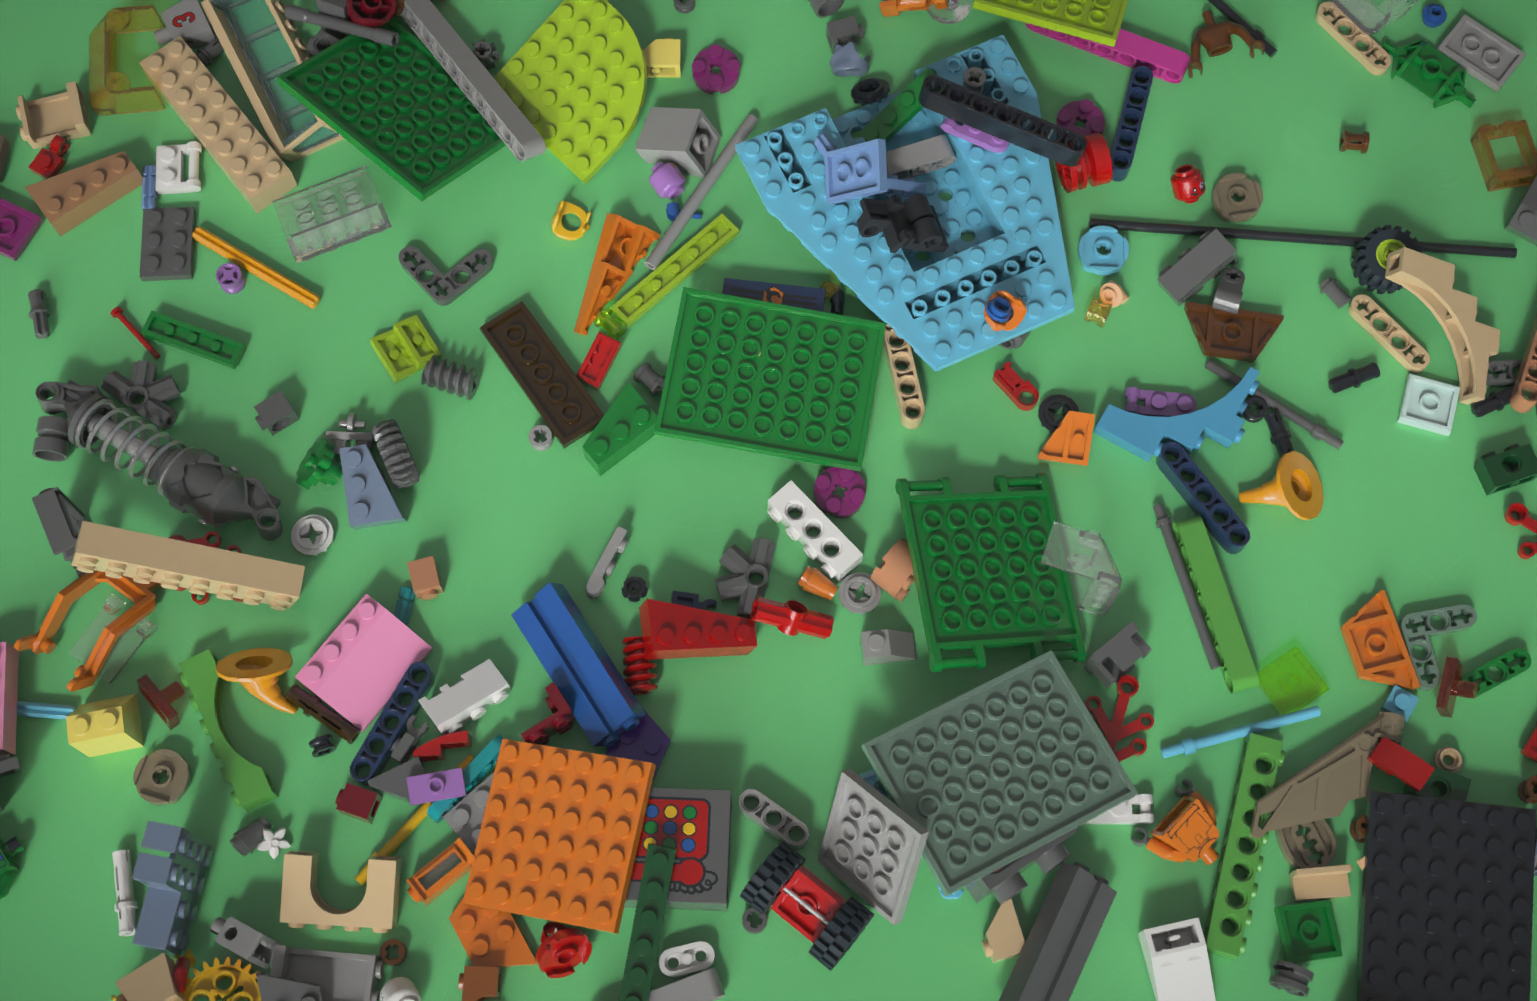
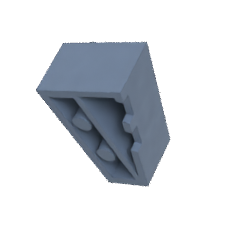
(366, 490)

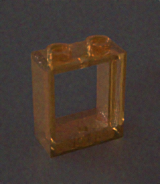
(1508, 178)

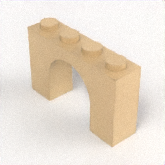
(303, 904)

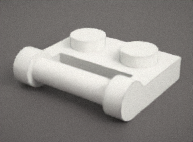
(171, 168)

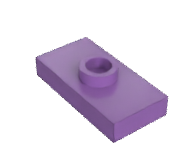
(436, 786)

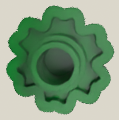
(319, 466)

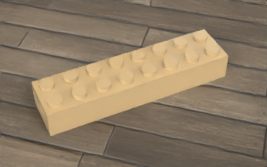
(218, 124)
(187, 566)

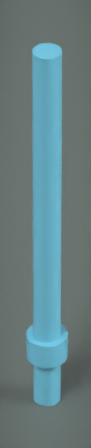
(1189, 745)

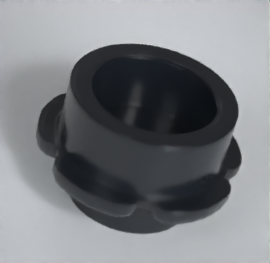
(633, 582)

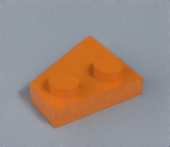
(1070, 440)

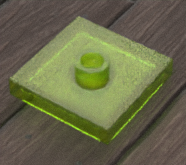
(1291, 682)

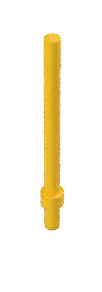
(404, 831)

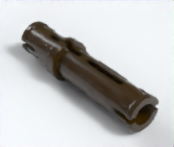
(313, 707)

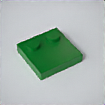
(1308, 931)

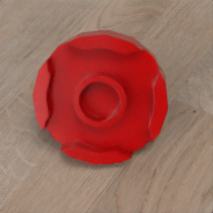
(562, 950)

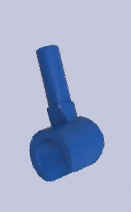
(673, 210)

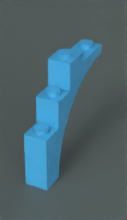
(1144, 434)

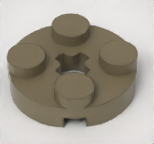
(1236, 211)
(172, 789)

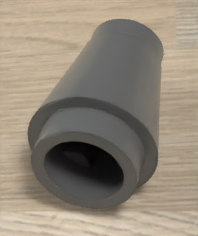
(249, 836)

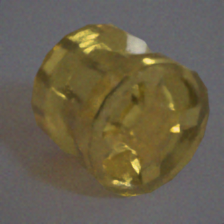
(1098, 312)

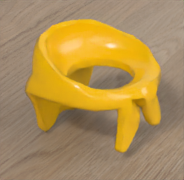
(564, 208)

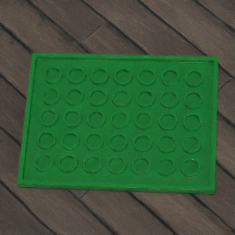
(395, 109)
(795, 401)

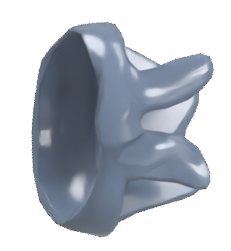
(848, 62)

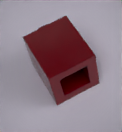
(358, 803)

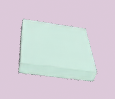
(1428, 404)

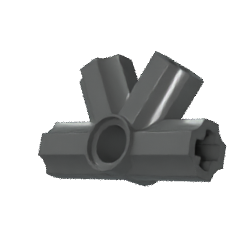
(144, 385)
(742, 569)

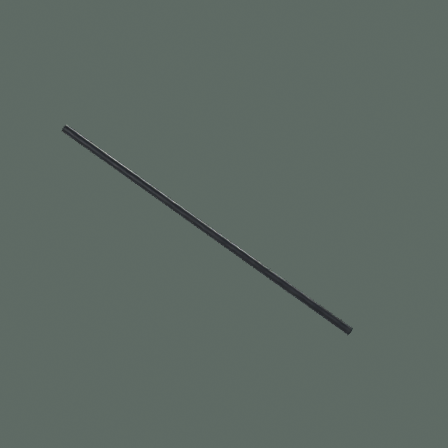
(1294, 237)

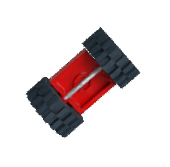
(807, 904)

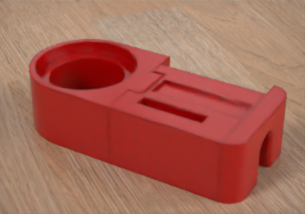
(1014, 385)

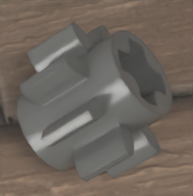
(486, 53)

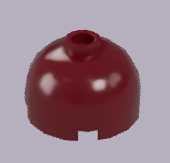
(371, 12)

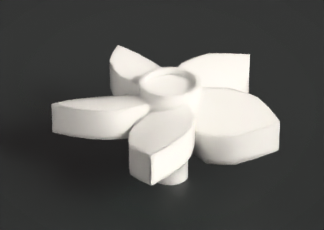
(273, 842)

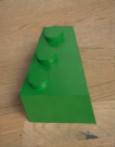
(620, 431)

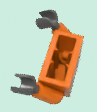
(1185, 831)

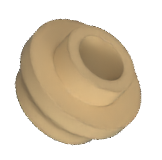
(1453, 755)

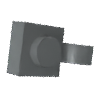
(404, 747)

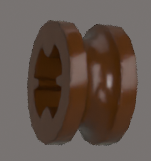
(384, 954)

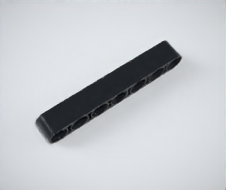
(1002, 121)

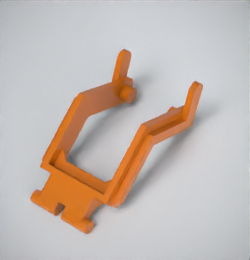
(43, 640)

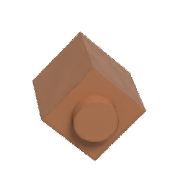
(425, 578)

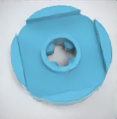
(1113, 242)

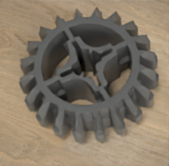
(395, 454)

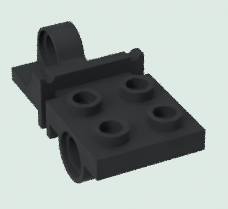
(904, 224)

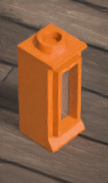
(441, 873)

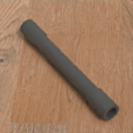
(376, 34)

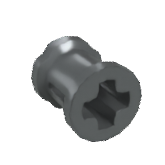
(974, 79)
(649, 378)

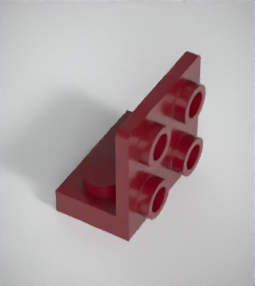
(558, 722)

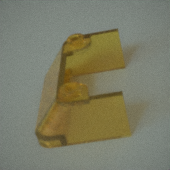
(111, 90)

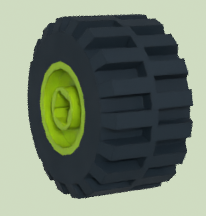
(1372, 255)

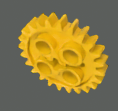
(206, 982)

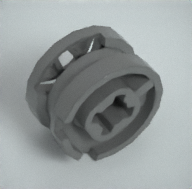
(1291, 978)

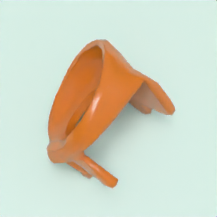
(1019, 312)

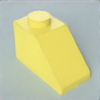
(663, 58)

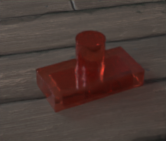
(1452, 687)
(162, 700)

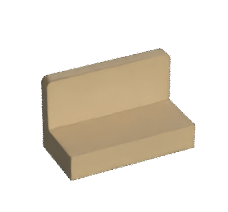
(1320, 883)

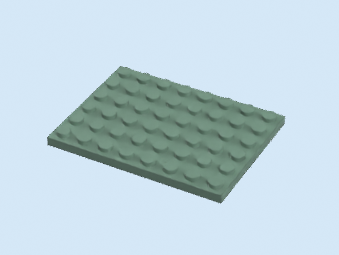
(1000, 771)

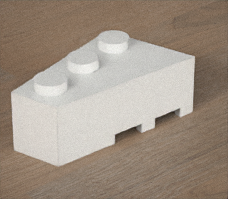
(466, 698)

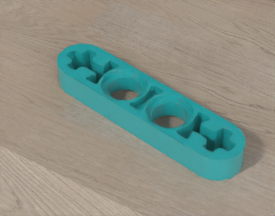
(472, 775)

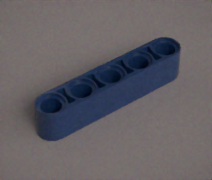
(1134, 114)
(1201, 485)
(392, 710)

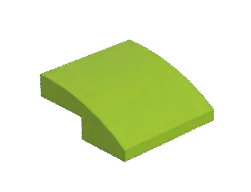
(405, 348)

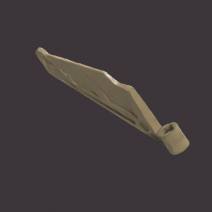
(1329, 781)

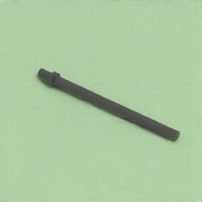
(1163, 522)

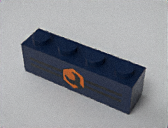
(782, 294)

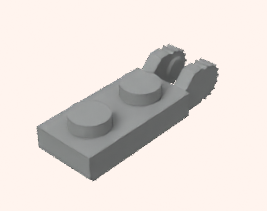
(606, 563)

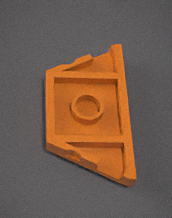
(1378, 645)
(490, 937)

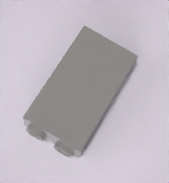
(337, 973)

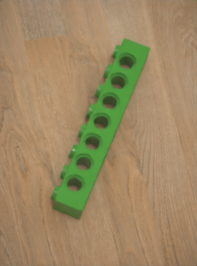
(1217, 941)

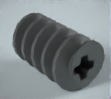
(450, 378)

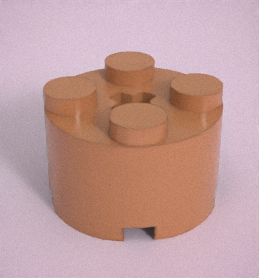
(896, 571)

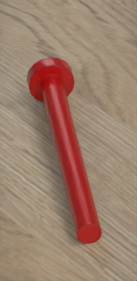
(117, 313)

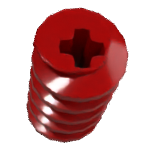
(637, 667)

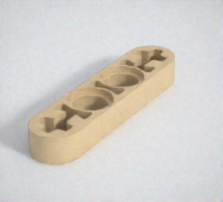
(1348, 41)
(1385, 336)

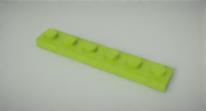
(675, 270)

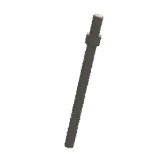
(1317, 431)

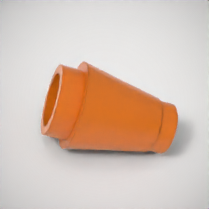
(817, 583)

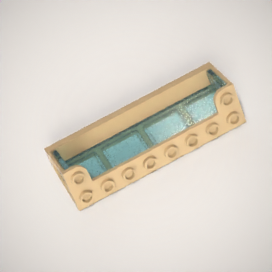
(262, 48)

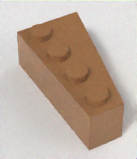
(85, 190)

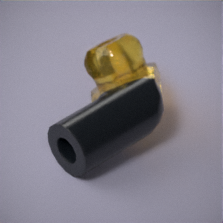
(834, 296)

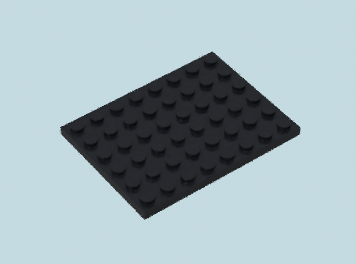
(1446, 900)

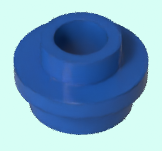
(1432, 20)
(999, 309)

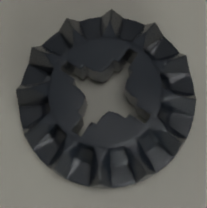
(862, 94)
(1053, 404)

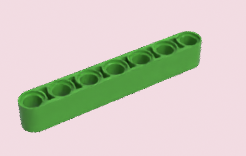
(1215, 604)

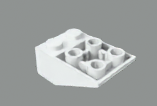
(1178, 961)

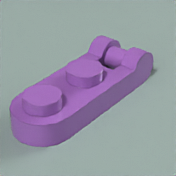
(974, 136)
(1159, 402)

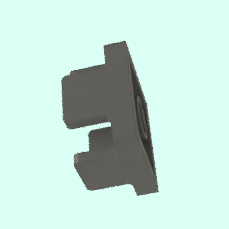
(1117, 656)

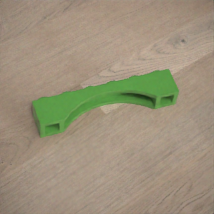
(250, 782)

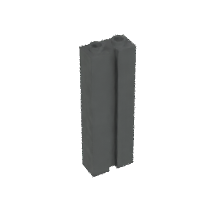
(1061, 936)

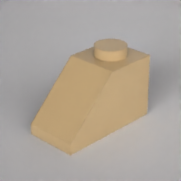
(1003, 935)

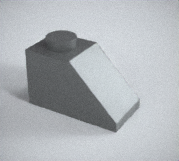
(394, 781)

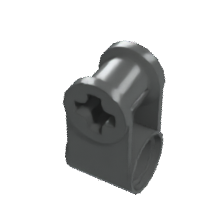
(1229, 291)

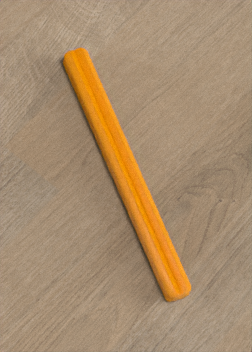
(256, 267)

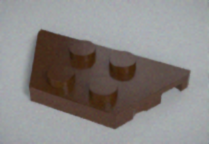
(1230, 334)

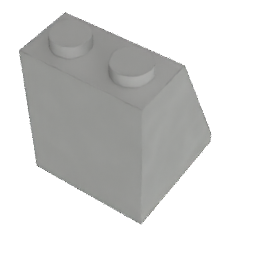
(679, 137)

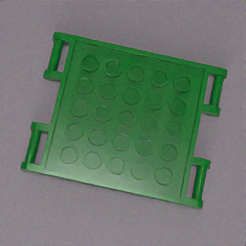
(984, 572)

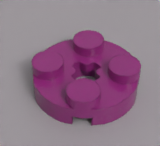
(715, 57)
(1081, 111)
(833, 504)

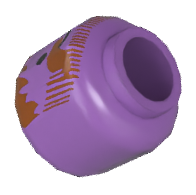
(667, 180)

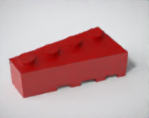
(690, 632)

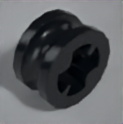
(1261, 404)
(322, 745)

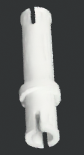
(125, 900)

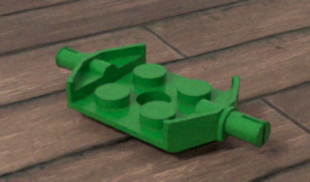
(1441, 86)

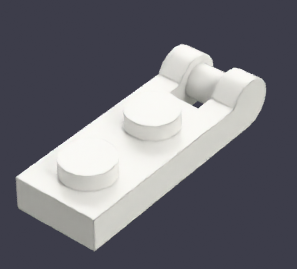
(1123, 813)

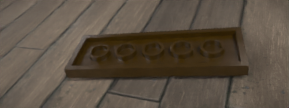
(542, 374)

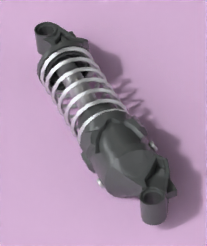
(185, 476)

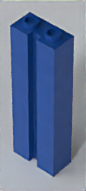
(578, 665)

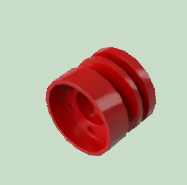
(1093, 167)

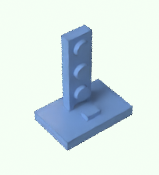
(862, 172)

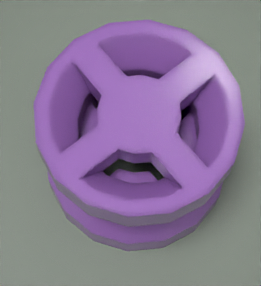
(230, 272)

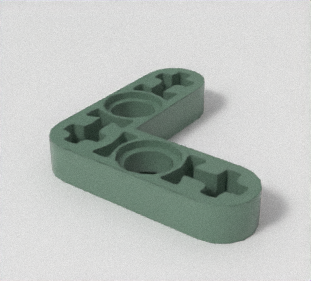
(1421, 637)

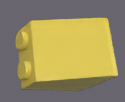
(106, 726)

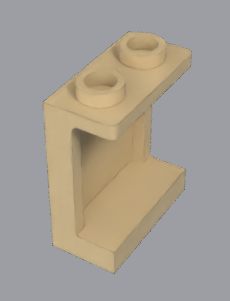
(52, 116)

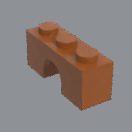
(480, 983)

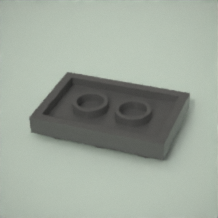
(167, 244)

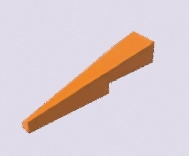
(617, 253)

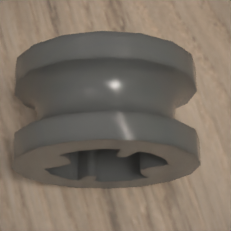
(684, 8)
(746, 924)

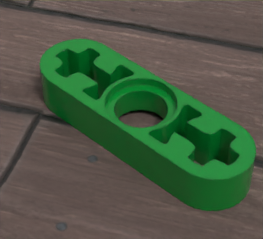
(1500, 663)

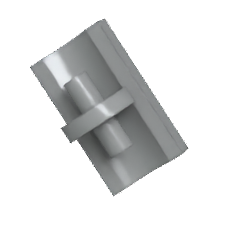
(341, 439)

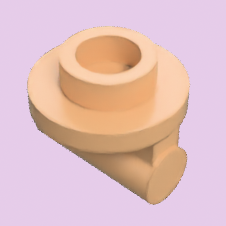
(1113, 294)

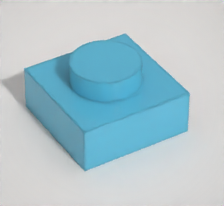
(1400, 702)

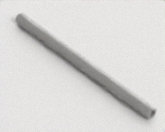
(700, 193)

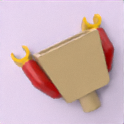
(157, 979)

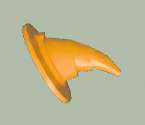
(1293, 486)
(258, 673)

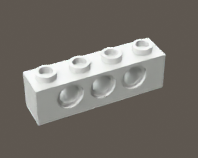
(792, 498)

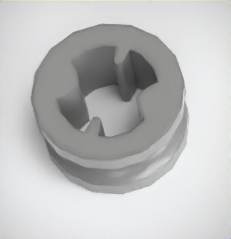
(541, 446)

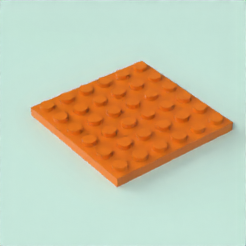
(560, 835)

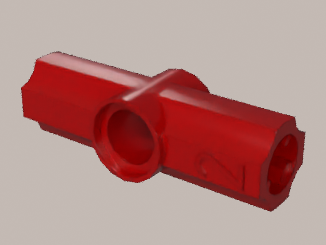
(791, 617)

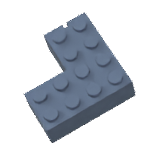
(171, 886)

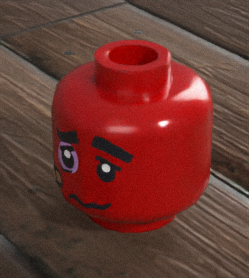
(1187, 183)

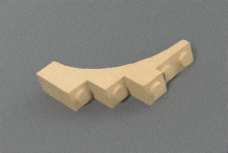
(1455, 311)

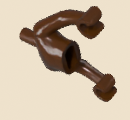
(1217, 40)

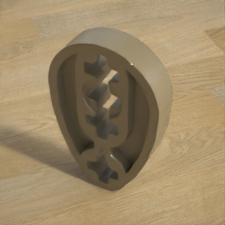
(1296, 855)

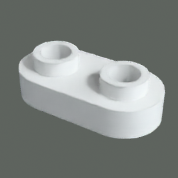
(686, 956)

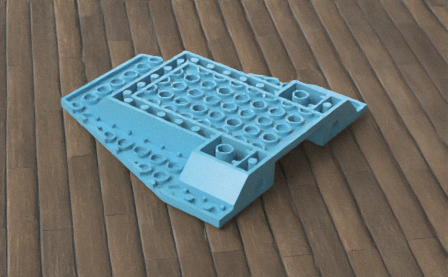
(995, 197)

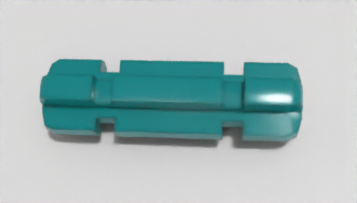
(404, 605)

